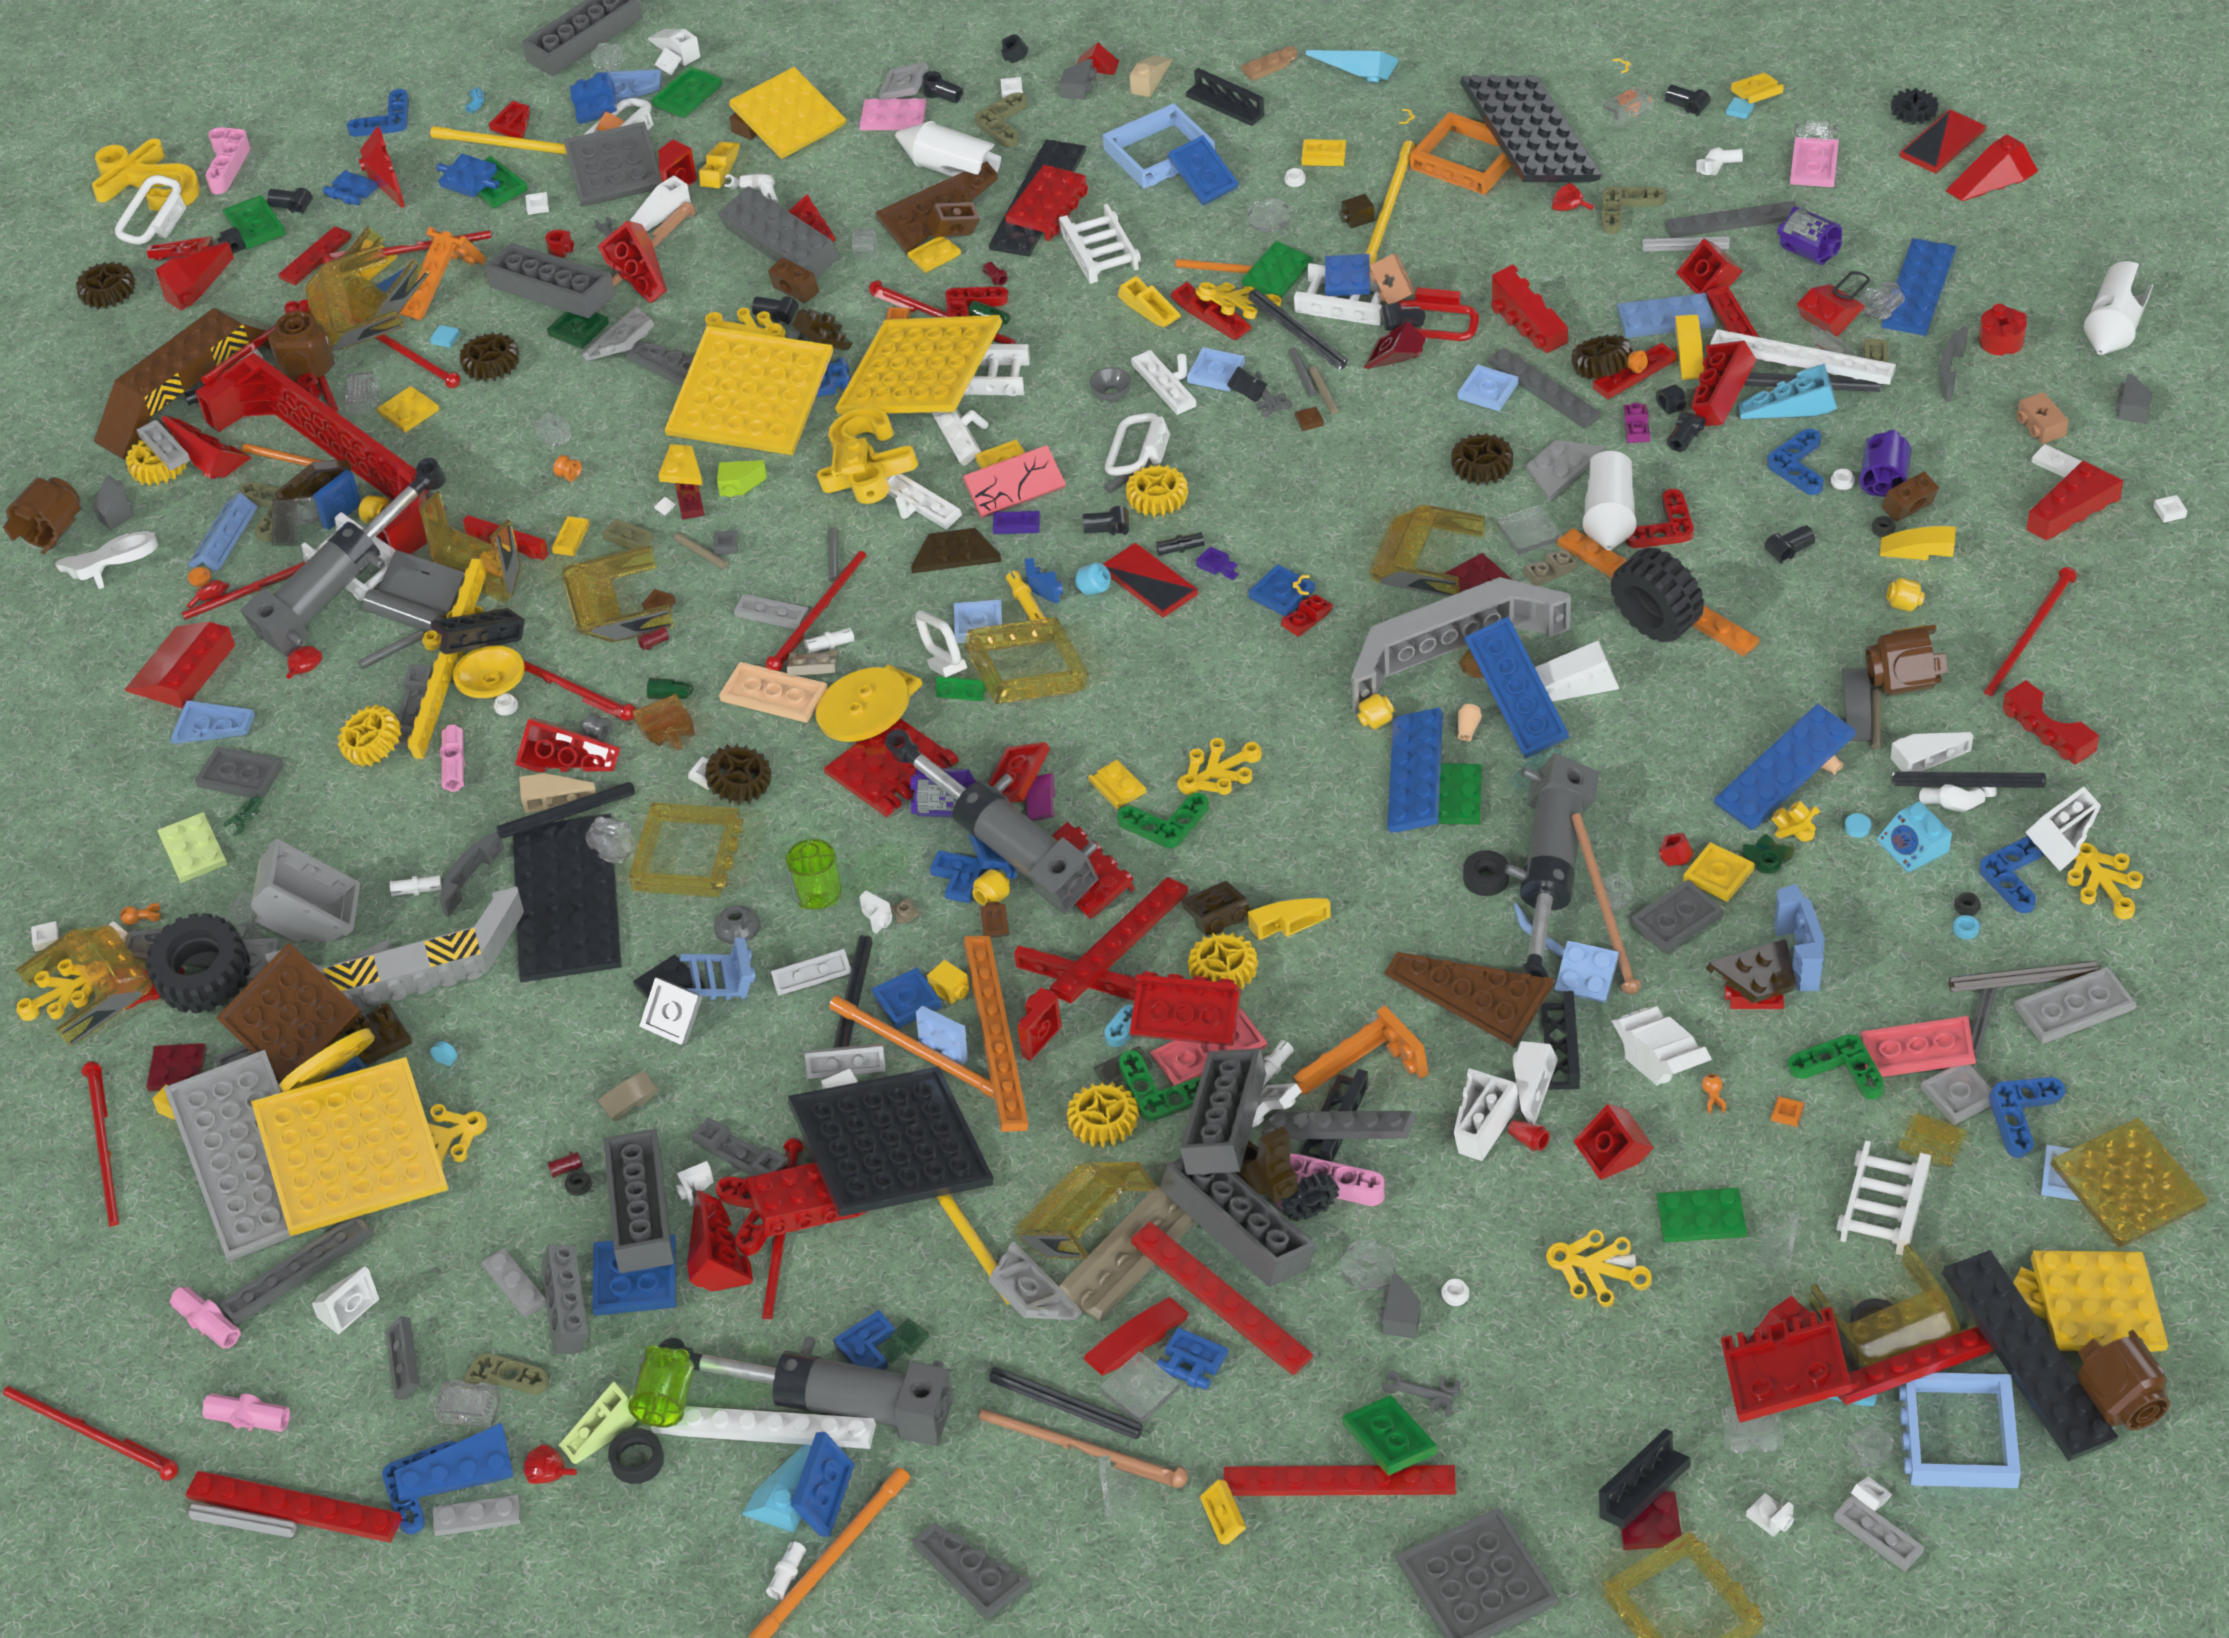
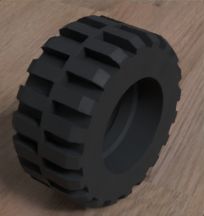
(1657, 594)
(186, 939)

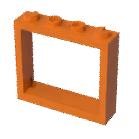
(1451, 171)

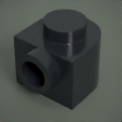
(1014, 48)
(233, 237)
(1671, 399)

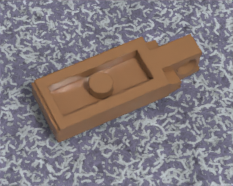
(1269, 63)

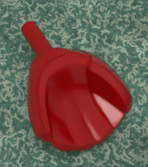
(1569, 198)
(209, 591)
(303, 660)
(545, 1465)

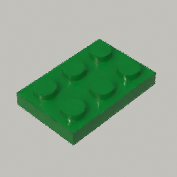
(687, 92)
(509, 186)
(254, 221)
(1277, 270)
(1460, 794)
(1701, 1215)
(1389, 1434)

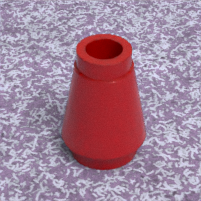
(1531, 1135)

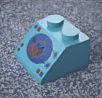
(1915, 837)

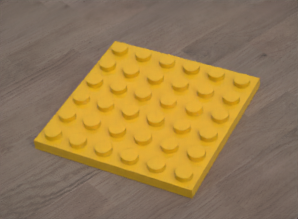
(920, 364)
(749, 390)
(348, 1146)

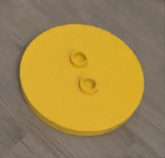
(862, 704)
(328, 1060)

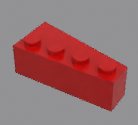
(1527, 310)
(1722, 380)
(2073, 499)

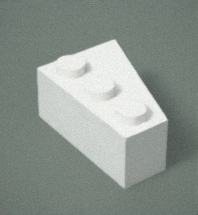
(1578, 673)
(2065, 828)
(1484, 1113)

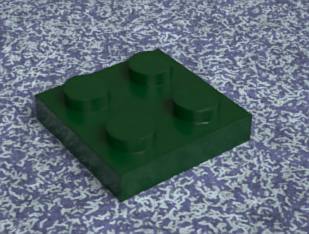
(577, 329)

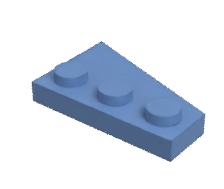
(635, 83)
(211, 721)

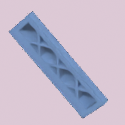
(224, 533)

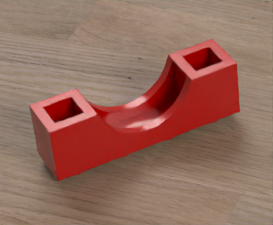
(2070, 740)

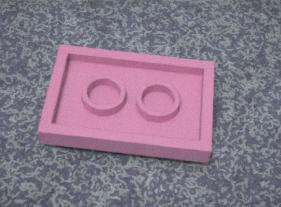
(892, 113)
(1814, 162)

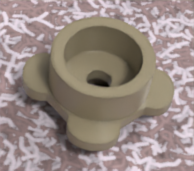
(904, 916)

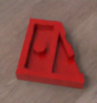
(511, 120)

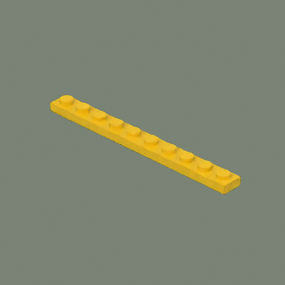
(443, 667)

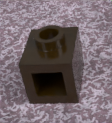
(1357, 211)

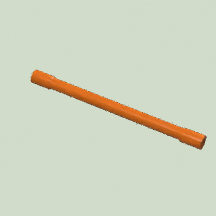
(851, 1012)
(888, 1490)

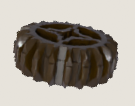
(105, 285)
(489, 356)
(1601, 356)
(1482, 458)
(738, 767)

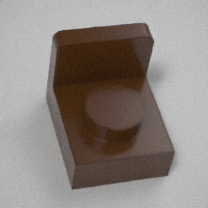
(994, 920)

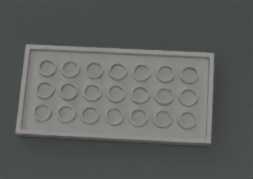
(229, 1152)

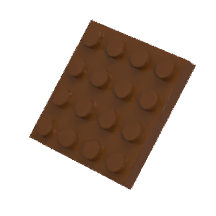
(289, 1012)

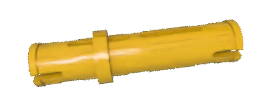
(1022, 592)

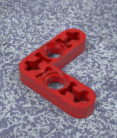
(959, 299)
(1670, 529)
(737, 1198)

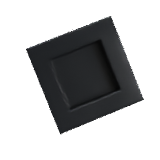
(1247, 384)

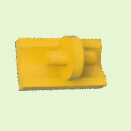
(1796, 821)

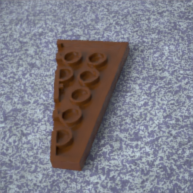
(908, 218)
(1483, 996)

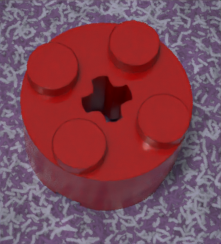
(2002, 330)

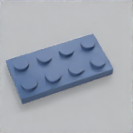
(1658, 315)

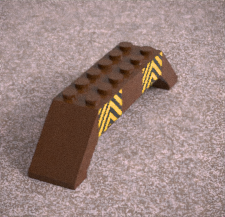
(170, 373)

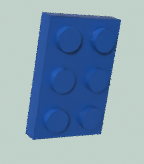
(1203, 170)
(822, 1484)

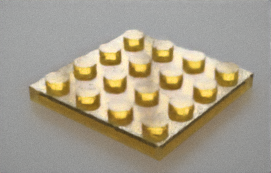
(2129, 1182)

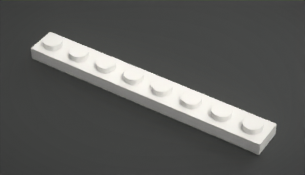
(1809, 357)
(771, 1426)

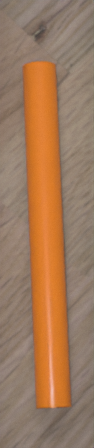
(1212, 266)
(274, 454)

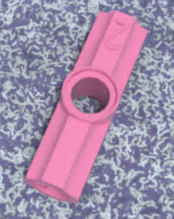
(452, 758)
(205, 1317)
(246, 1412)

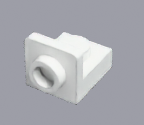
(876, 910)
(693, 1179)
(1771, 1515)

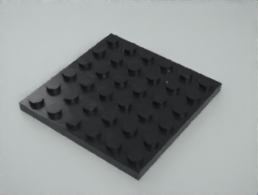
(889, 1141)

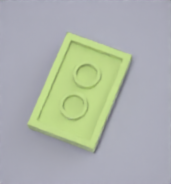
(192, 847)

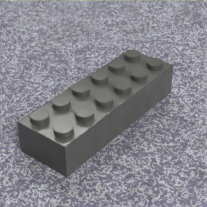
(579, 32)
(777, 232)
(550, 280)
(1223, 1111)
(638, 1201)
(1241, 1222)

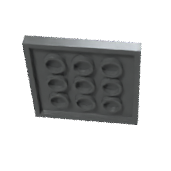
(612, 163)
(1477, 1578)

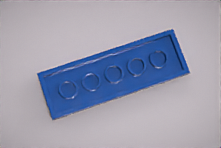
(1921, 284)
(1516, 687)
(1784, 767)
(1415, 770)

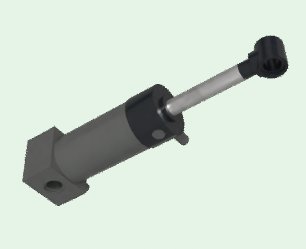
(284, 614)
(1054, 866)
(1548, 876)
(807, 1382)

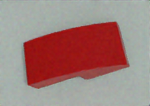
(1309, 613)

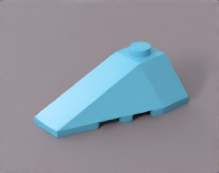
(1366, 64)
(1803, 396)
(774, 1496)

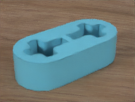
(1119, 1023)

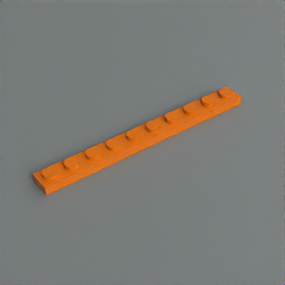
(1608, 561)
(995, 1034)

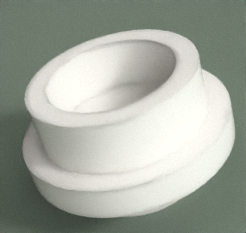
(1295, 177)
(1842, 479)
(505, 704)
(1455, 1292)

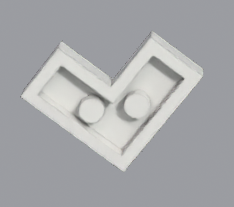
(1275, 1097)

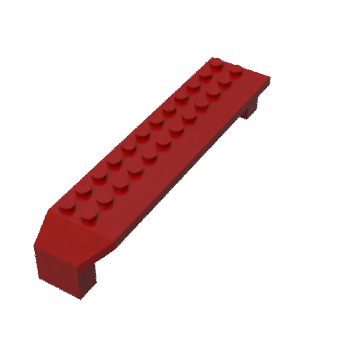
(260, 389)

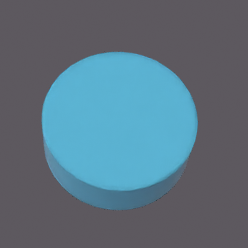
(1857, 825)
(1966, 927)
(443, 1053)

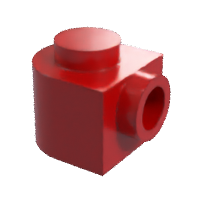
(559, 243)
(1675, 850)

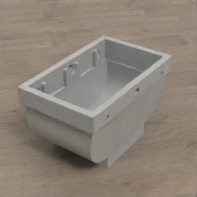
(303, 896)

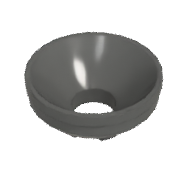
(1110, 379)
(745, 927)

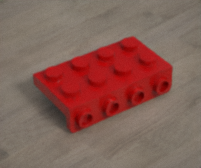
(1046, 198)
(1111, 879)
(1185, 1009)
(792, 1200)

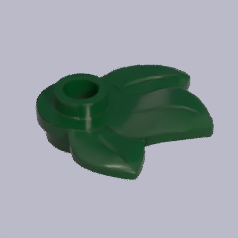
(1768, 851)

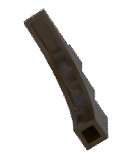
(1269, 1166)

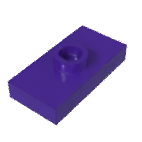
(1016, 522)

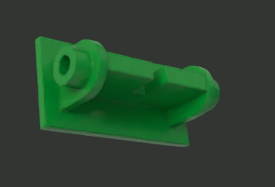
(960, 688)

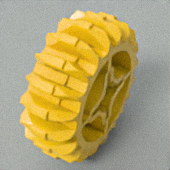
(147, 467)
(1157, 493)
(369, 735)
(1236, 956)
(1090, 1124)

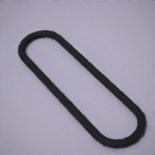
(1857, 291)

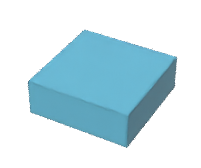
(1739, 108)
(445, 336)

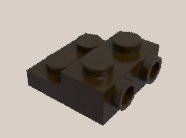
(821, 328)
(1217, 908)

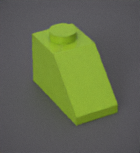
(740, 476)

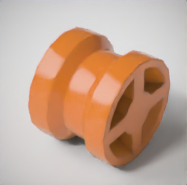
(567, 468)

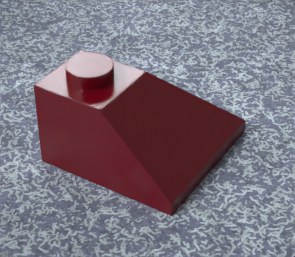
(1396, 346)

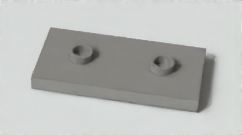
(2074, 1005)

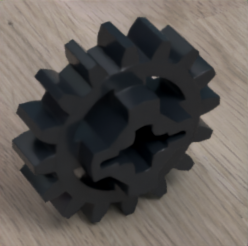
(1914, 106)
(1313, 1196)

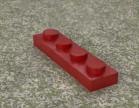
(314, 255)
(1730, 311)
(1658, 358)
(526, 544)

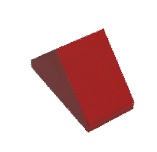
(1102, 59)

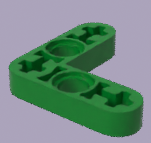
(1169, 827)
(1847, 1057)
(1152, 1095)

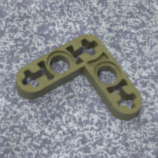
(1012, 104)
(1622, 199)
(251, 490)
(498, 1369)

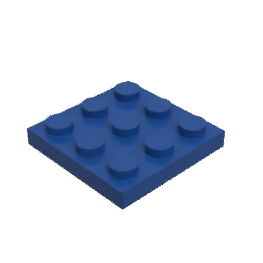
(632, 1290)

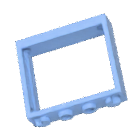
(1143, 128)
(1952, 1474)

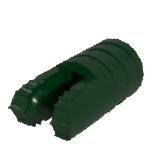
(980, 309)
(663, 688)

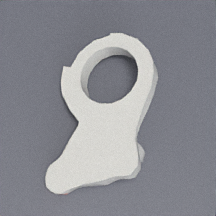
(112, 553)

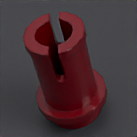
(998, 276)
(648, 640)
(565, 1164)

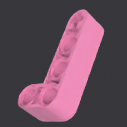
(231, 150)
(1354, 1183)

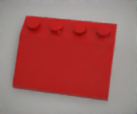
(183, 663)

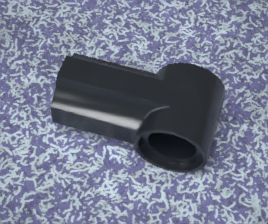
(937, 87)
(1691, 101)
(293, 201)
(780, 310)
(1395, 315)
(1687, 427)
(1114, 521)
(1786, 546)

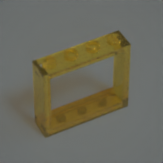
(1022, 634)
(677, 884)
(1686, 1545)

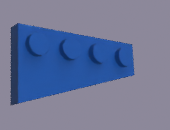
(459, 1466)

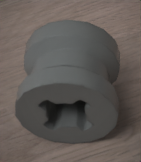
(597, 726)

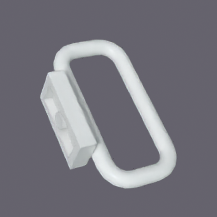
(641, 115)
(164, 220)
(1153, 446)
(943, 662)

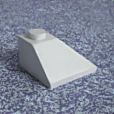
(346, 1300)

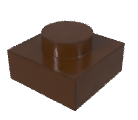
(1309, 418)
(657, 599)

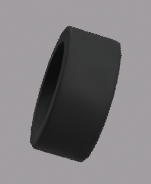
(644, 1472)

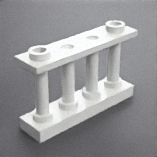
(1085, 256)
(1335, 307)
(1001, 355)
(356, 587)
(1904, 1214)

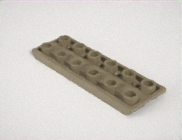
(1118, 1265)

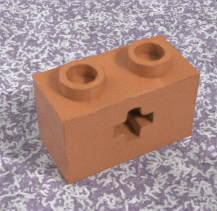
(1391, 267)
(2042, 418)

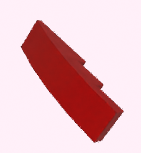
(1210, 312)
(1135, 1336)

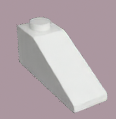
(1927, 750)
(1533, 1072)

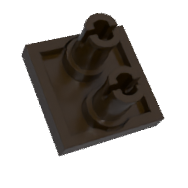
(388, 1033)

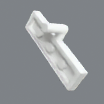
(1165, 382)
(958, 435)
(914, 497)

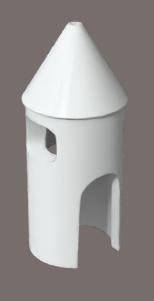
(946, 149)
(2115, 325)
(1610, 500)

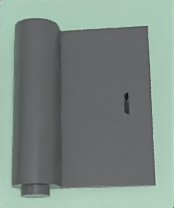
(414, 596)

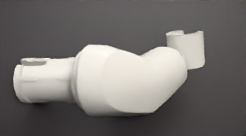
(1716, 158)
(756, 181)
(1956, 798)

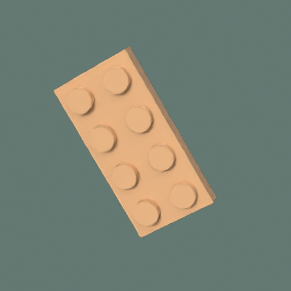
(773, 692)

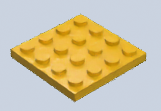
(787, 112)
(2097, 1298)

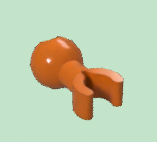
(131, 915)
(1713, 1087)

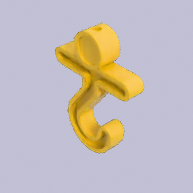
(121, 170)
(871, 484)

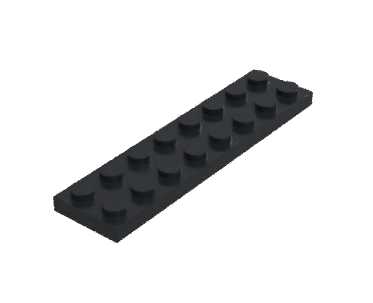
(1022, 240)
(2029, 1355)

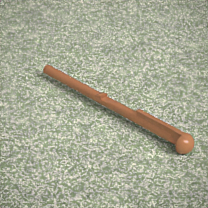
(665, 229)
(1630, 986)
(1142, 1468)

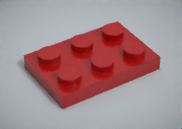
(1022, 765)

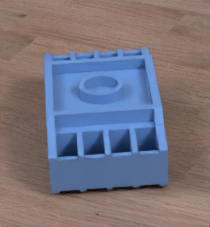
(1797, 916)

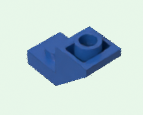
(1043, 583)

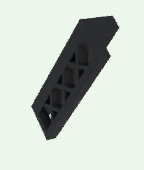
(1226, 102)
(479, 630)
(1570, 1040)
(1348, 1102)
(1641, 1481)

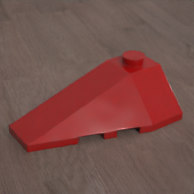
(379, 166)
(1998, 166)
(633, 256)
(188, 277)
(205, 450)
(555, 746)
(712, 1248)

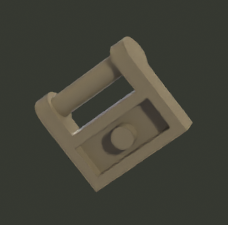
(812, 663)

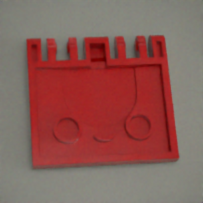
(874, 774)
(1786, 1367)

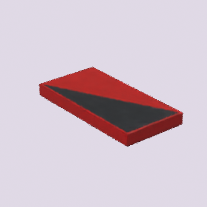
(1942, 141)
(1150, 580)

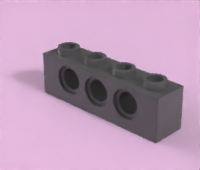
(564, 1299)

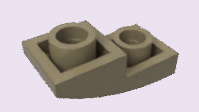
(1554, 566)
(626, 1095)

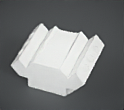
(1658, 1044)

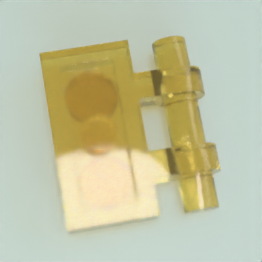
(1935, 1134)

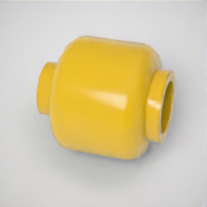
(371, 507)
(1905, 594)
(1375, 711)
(991, 887)

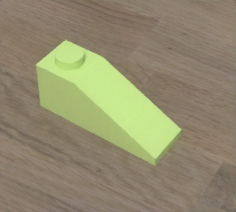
(600, 1424)

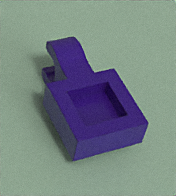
(1215, 561)

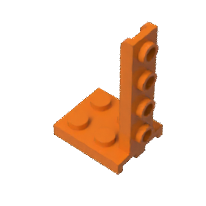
(440, 252)
(1384, 1029)

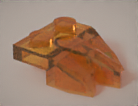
(664, 722)

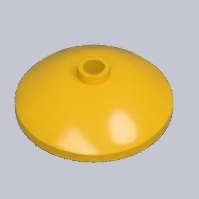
(488, 672)

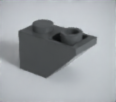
(1077, 80)
(2135, 401)
(112, 504)
(1402, 1310)

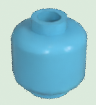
(1093, 579)

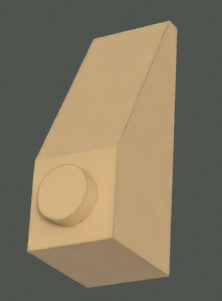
(1148, 74)
(548, 790)

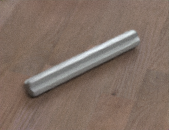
(1681, 244)
(242, 1520)

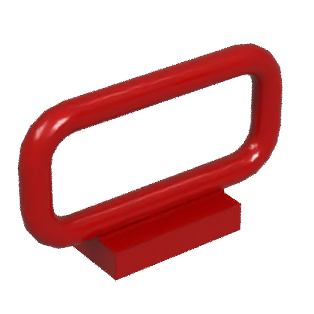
(1443, 301)

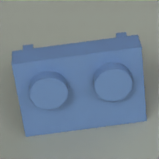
(734, 970)

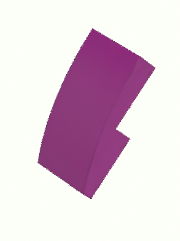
(1636, 423)
(1040, 798)

